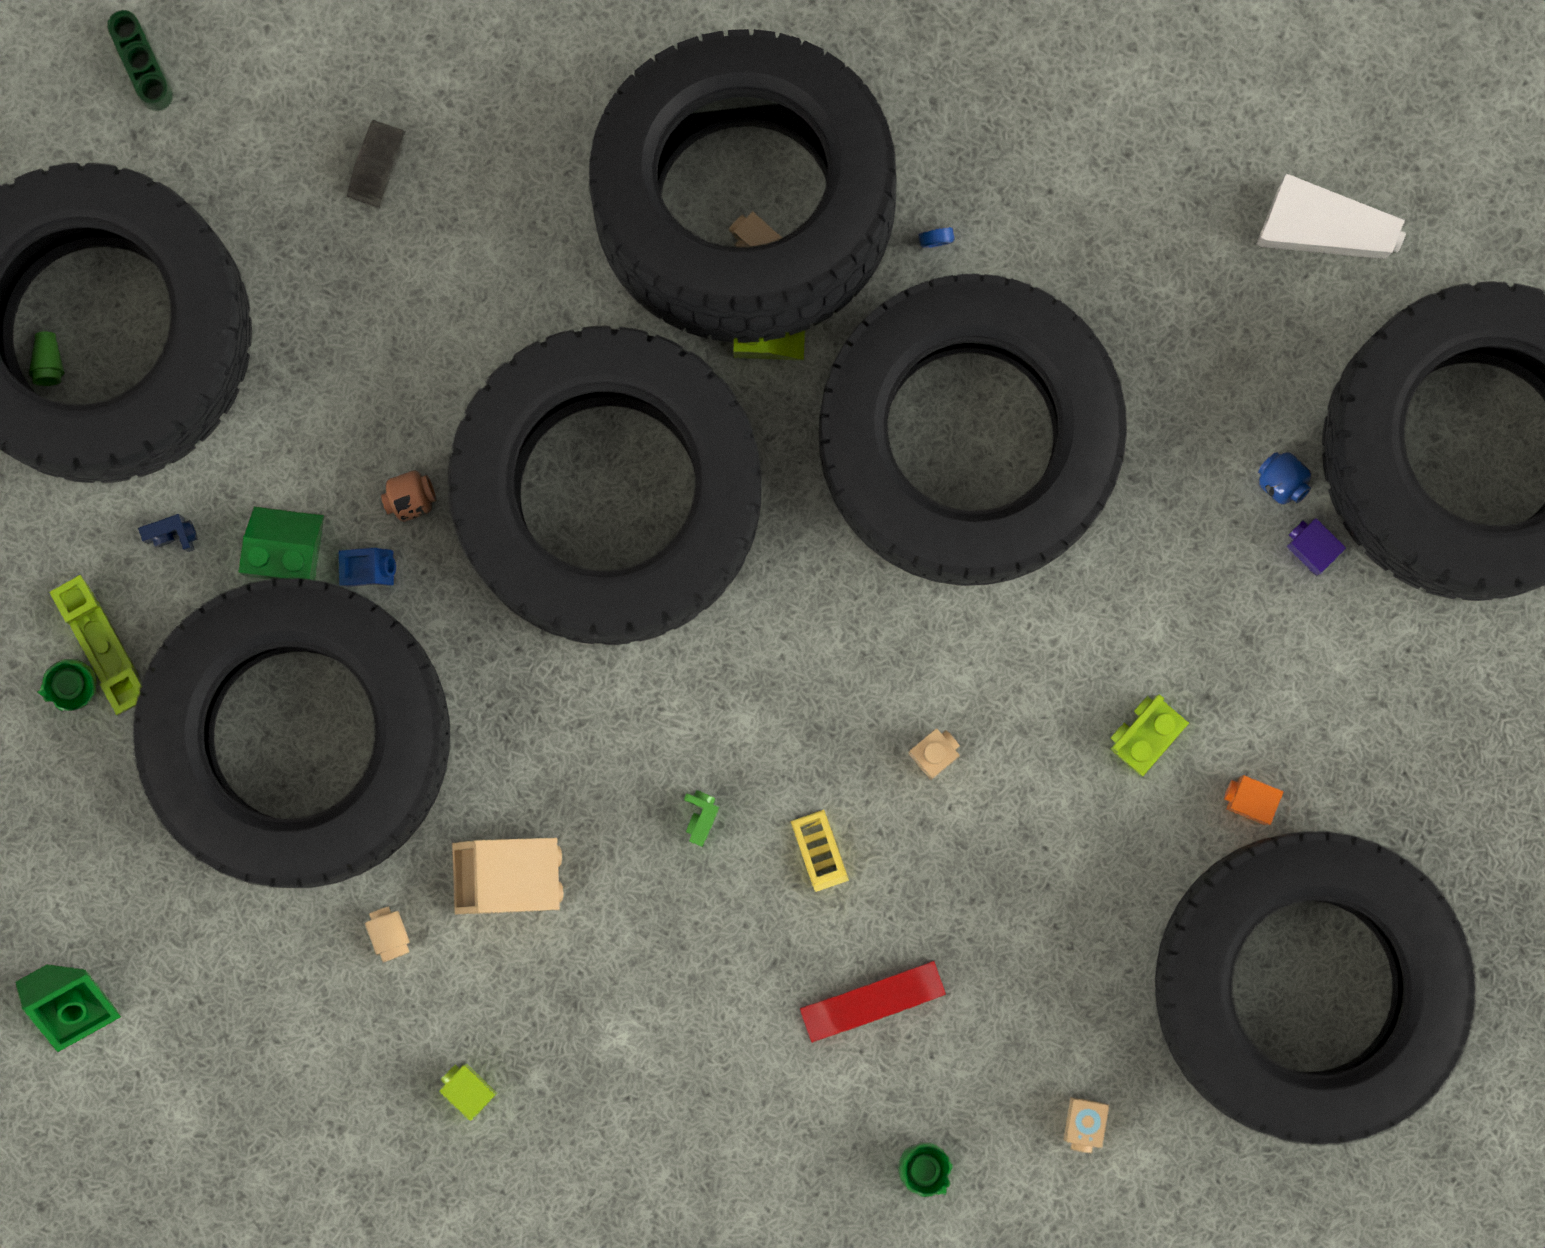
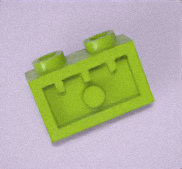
(1148, 735)

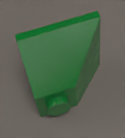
(64, 1004)

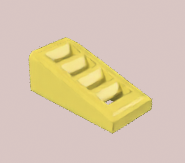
(830, 879)

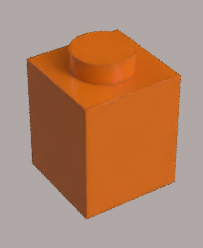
(1253, 799)

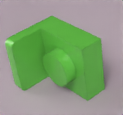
(701, 824)

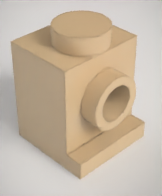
(752, 231)

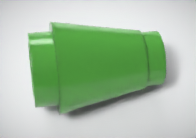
(46, 361)

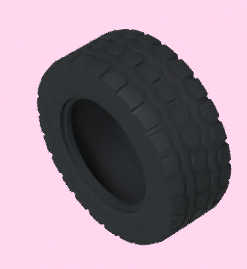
(206, 342)
(584, 373)
(1368, 453)

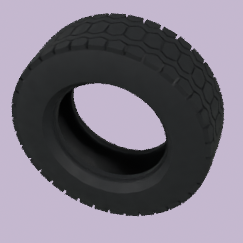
(761, 286)
(946, 320)
(179, 755)
(1393, 1073)

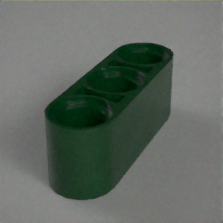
(132, 46)

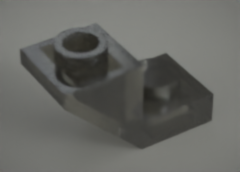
(375, 163)

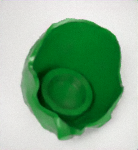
(68, 684)
(925, 1169)

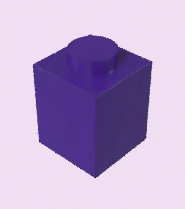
(1314, 545)

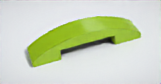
(99, 642)

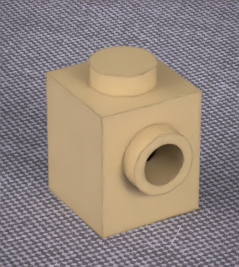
(935, 752)

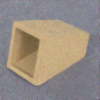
(507, 875)

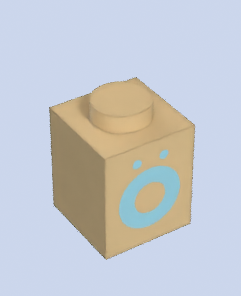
(1085, 1124)

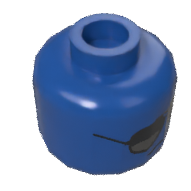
(1285, 478)

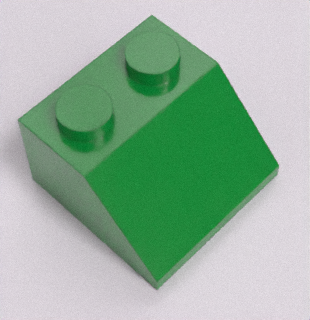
(281, 544)

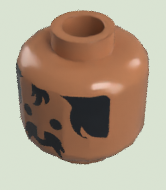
(408, 495)

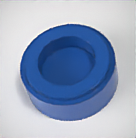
(936, 237)

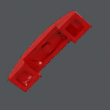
(872, 1001)

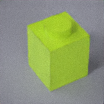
(466, 1090)

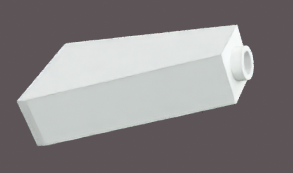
(1327, 222)

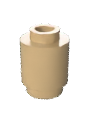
(387, 934)

